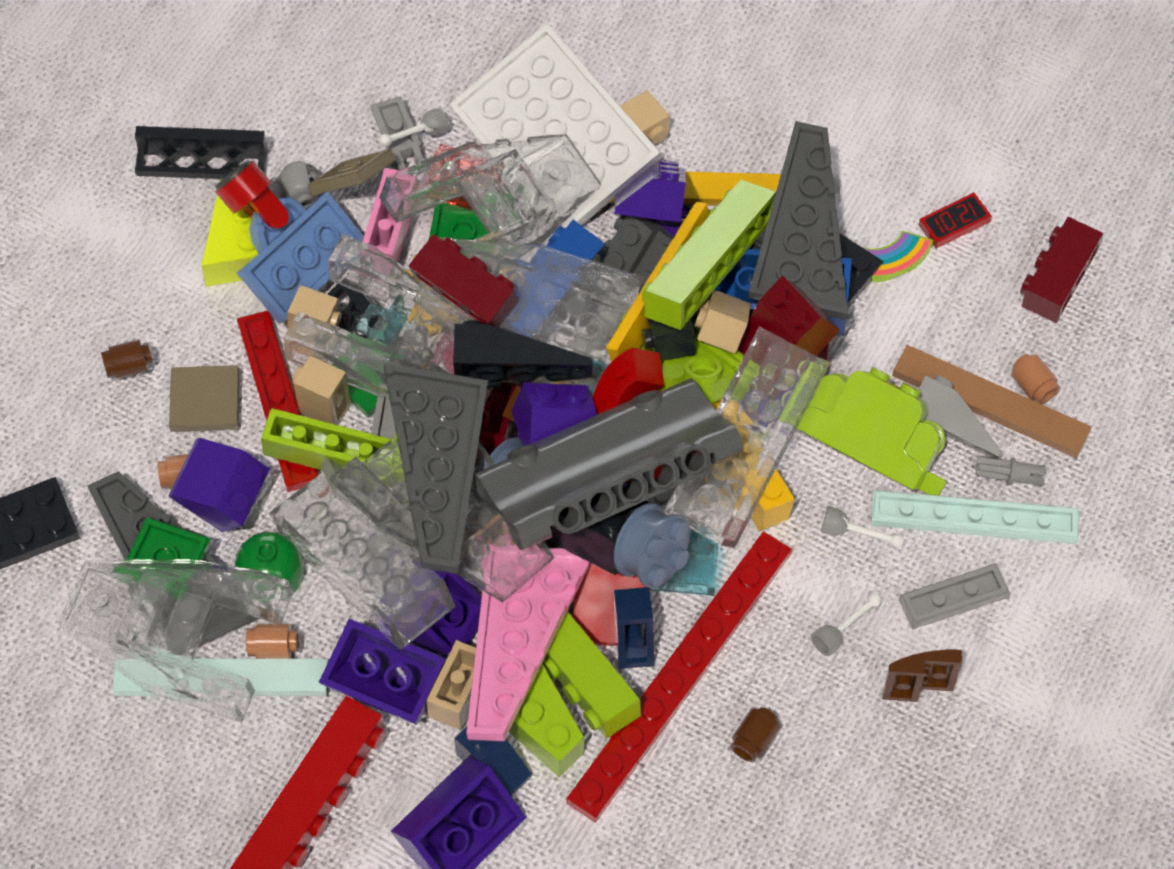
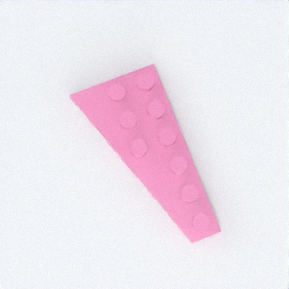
(515, 642)

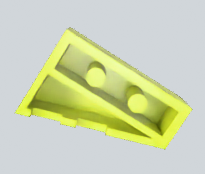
(227, 245)

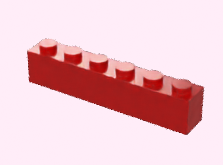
(314, 789)

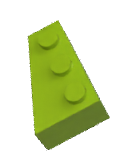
(548, 726)

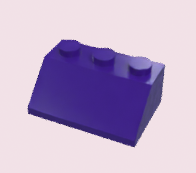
(655, 193)
(381, 675)
(459, 819)

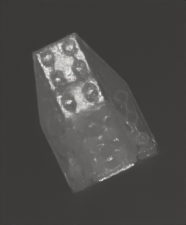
(559, 296)

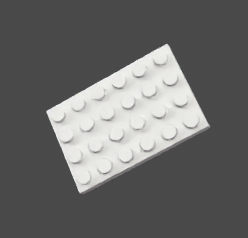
(550, 92)

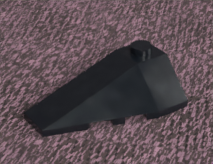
(502, 355)

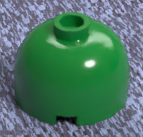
(273, 555)

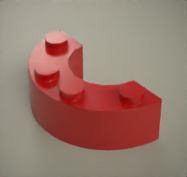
(626, 377)

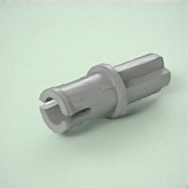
(1010, 470)

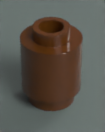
(126, 359)
(755, 734)

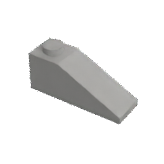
(955, 416)

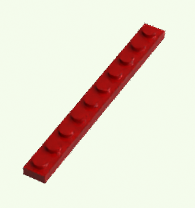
(679, 676)

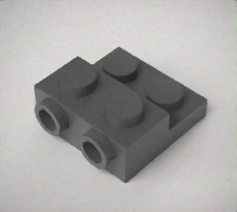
(636, 246)

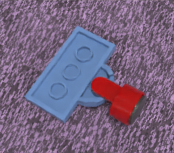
(289, 239)

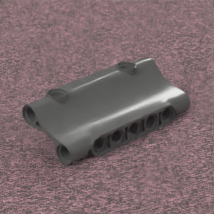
(601, 456)

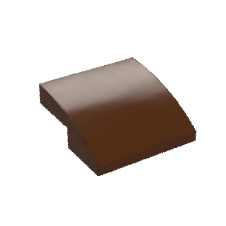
(922, 671)

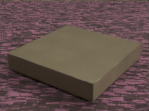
(351, 172)
(204, 398)

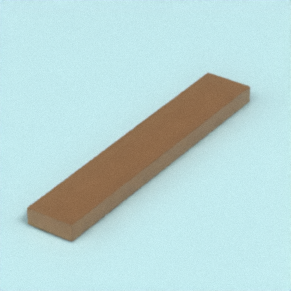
(997, 402)

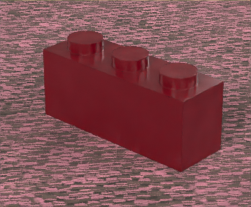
(1060, 269)
(464, 281)

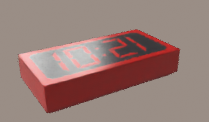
(955, 220)

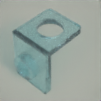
(392, 322)

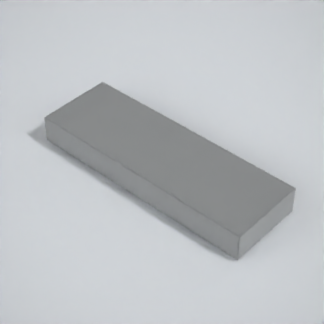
(954, 596)

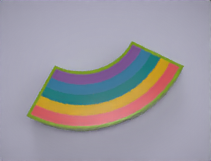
(901, 256)

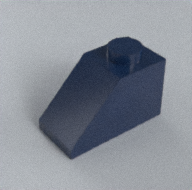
(634, 627)
(500, 758)

